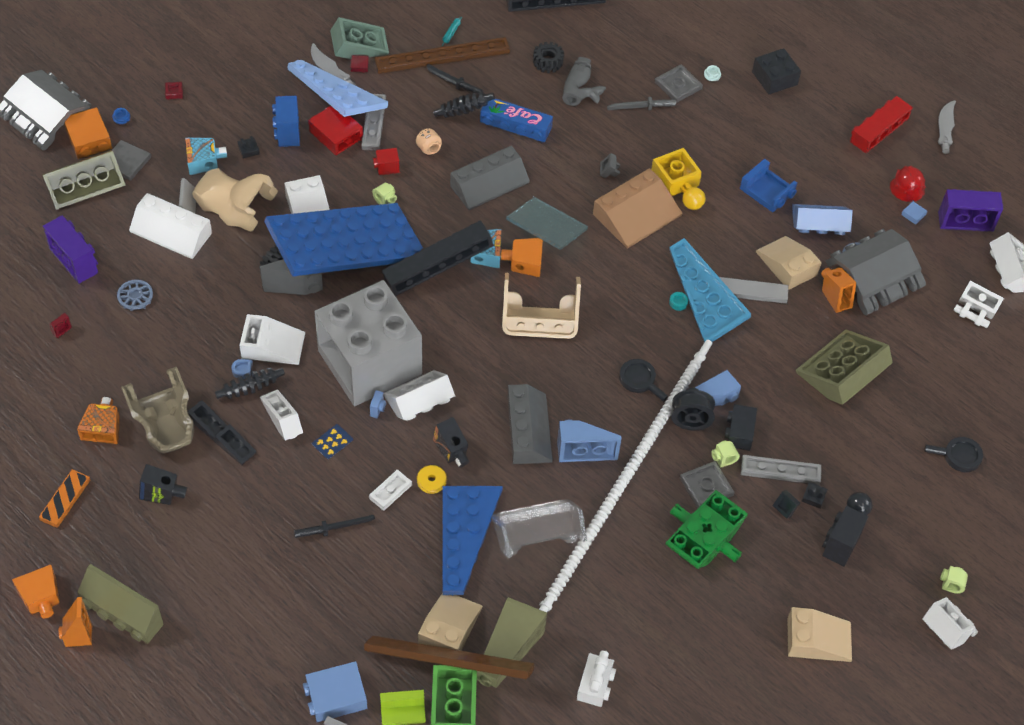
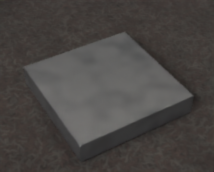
(678, 83)
(130, 159)
(704, 481)

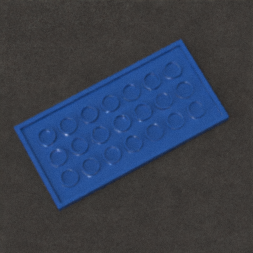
(343, 238)

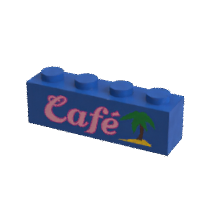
(517, 119)

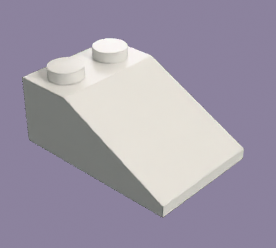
(306, 195)

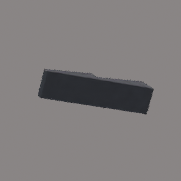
(221, 433)

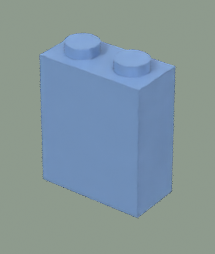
(335, 691)

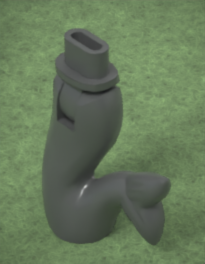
(577, 78)

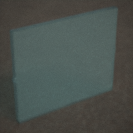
(547, 223)

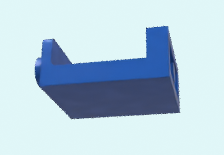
(767, 187)

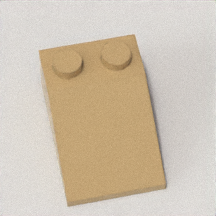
(790, 261)
(449, 622)
(818, 635)

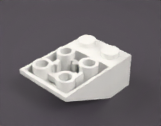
(270, 340)

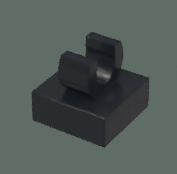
(248, 147)
(814, 495)
(786, 504)

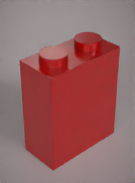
(335, 130)

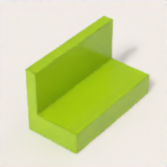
(402, 707)

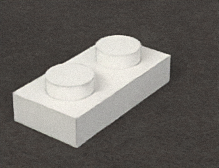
(390, 490)

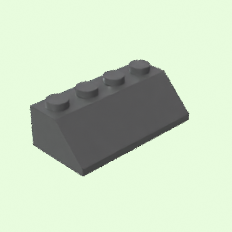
(489, 177)
(529, 425)

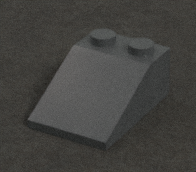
(278, 279)

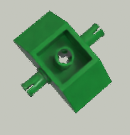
(707, 530)

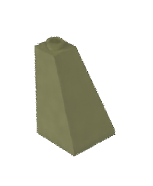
(513, 636)

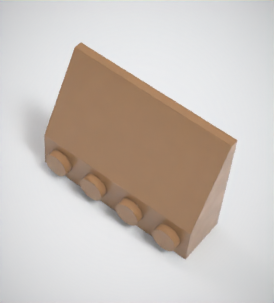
(636, 208)

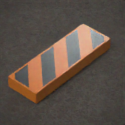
(64, 498)

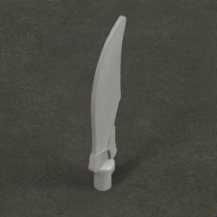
(328, 64)
(946, 124)

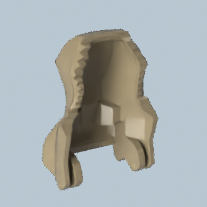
(163, 414)

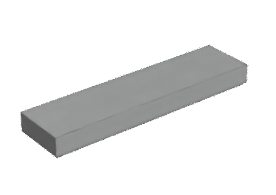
(373, 128)
(757, 290)
(780, 469)

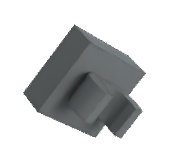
(609, 166)

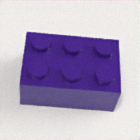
(970, 210)
(71, 249)

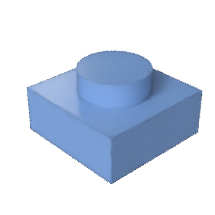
(377, 404)

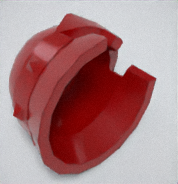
(908, 184)

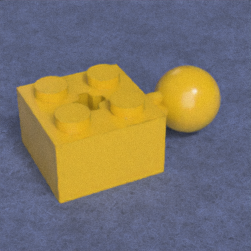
(680, 175)

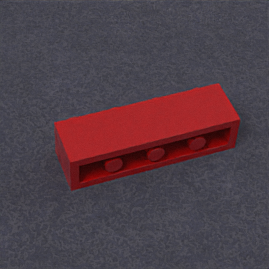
(880, 124)

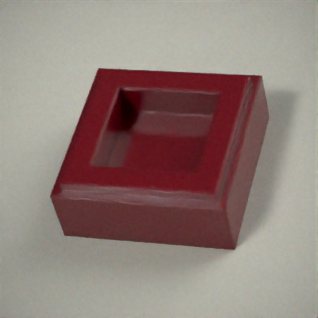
(359, 63)
(173, 90)
(60, 325)

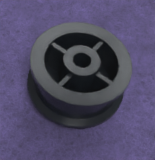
(693, 409)

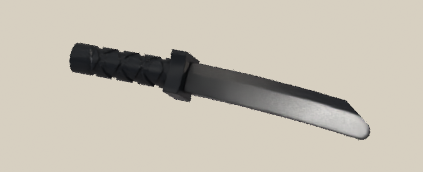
(458, 82)
(324, 528)

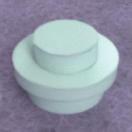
(712, 73)

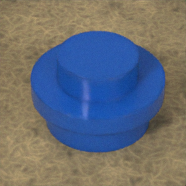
(121, 116)

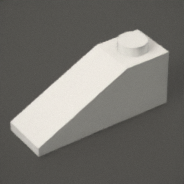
(282, 414)

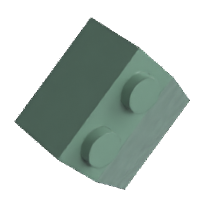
(358, 38)

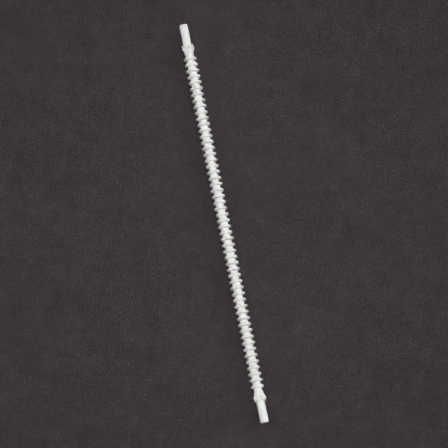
(623, 480)

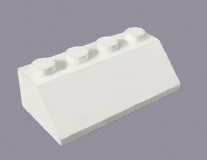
(170, 226)

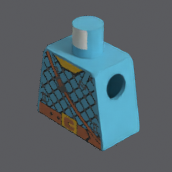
(202, 154)
(491, 256)

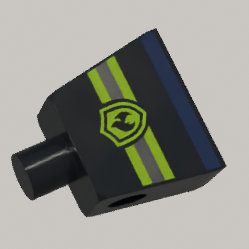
(160, 486)

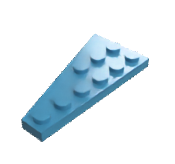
(710, 299)

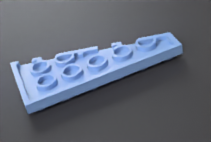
(338, 93)

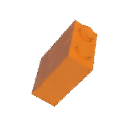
(87, 133)

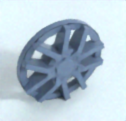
(135, 295)

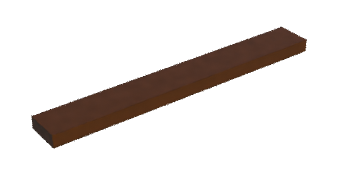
(442, 55)
(449, 657)

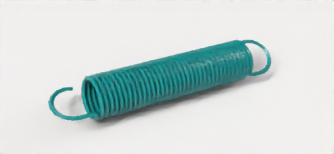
(452, 29)

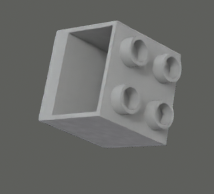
(369, 342)

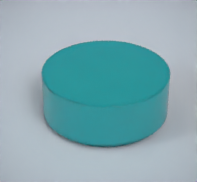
(678, 301)

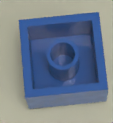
(286, 121)

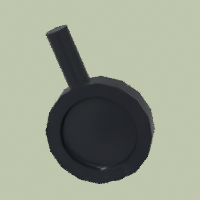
(639, 377)
(961, 453)

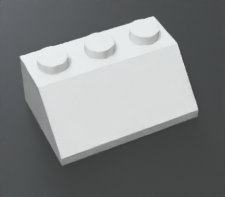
(1010, 261)
(420, 395)

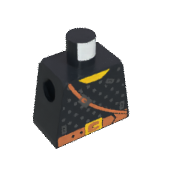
(451, 442)

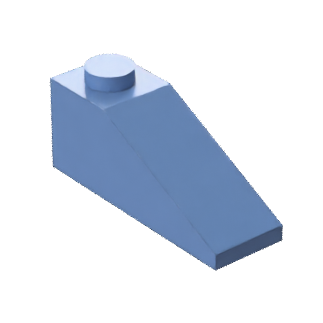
(722, 388)

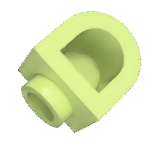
(384, 194)
(725, 453)
(954, 579)

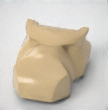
(231, 197)

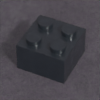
(776, 71)

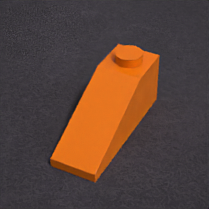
(76, 625)

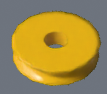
(431, 486)

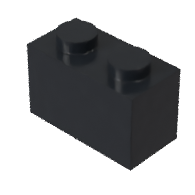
(741, 427)

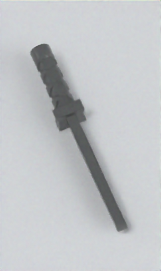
(639, 104)

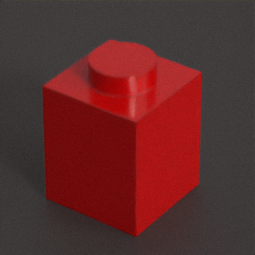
(387, 161)

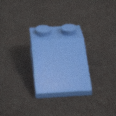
(586, 442)

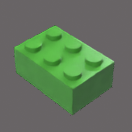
(453, 696)

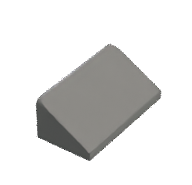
(186, 198)

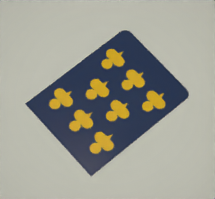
(332, 441)

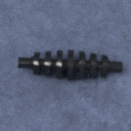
(464, 104)
(242, 385)

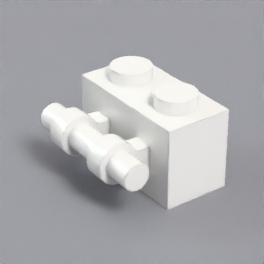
(979, 300)
(949, 623)
(595, 679)

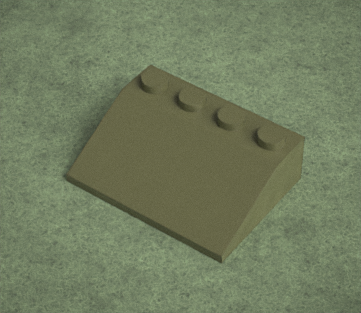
(845, 365)

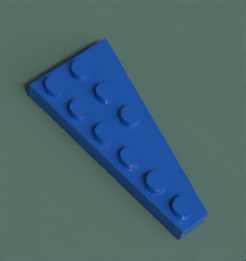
(465, 525)

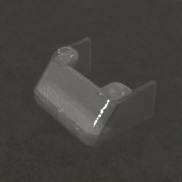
(539, 524)

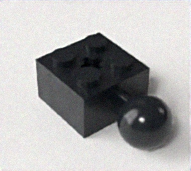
(847, 528)

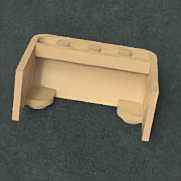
(541, 321)

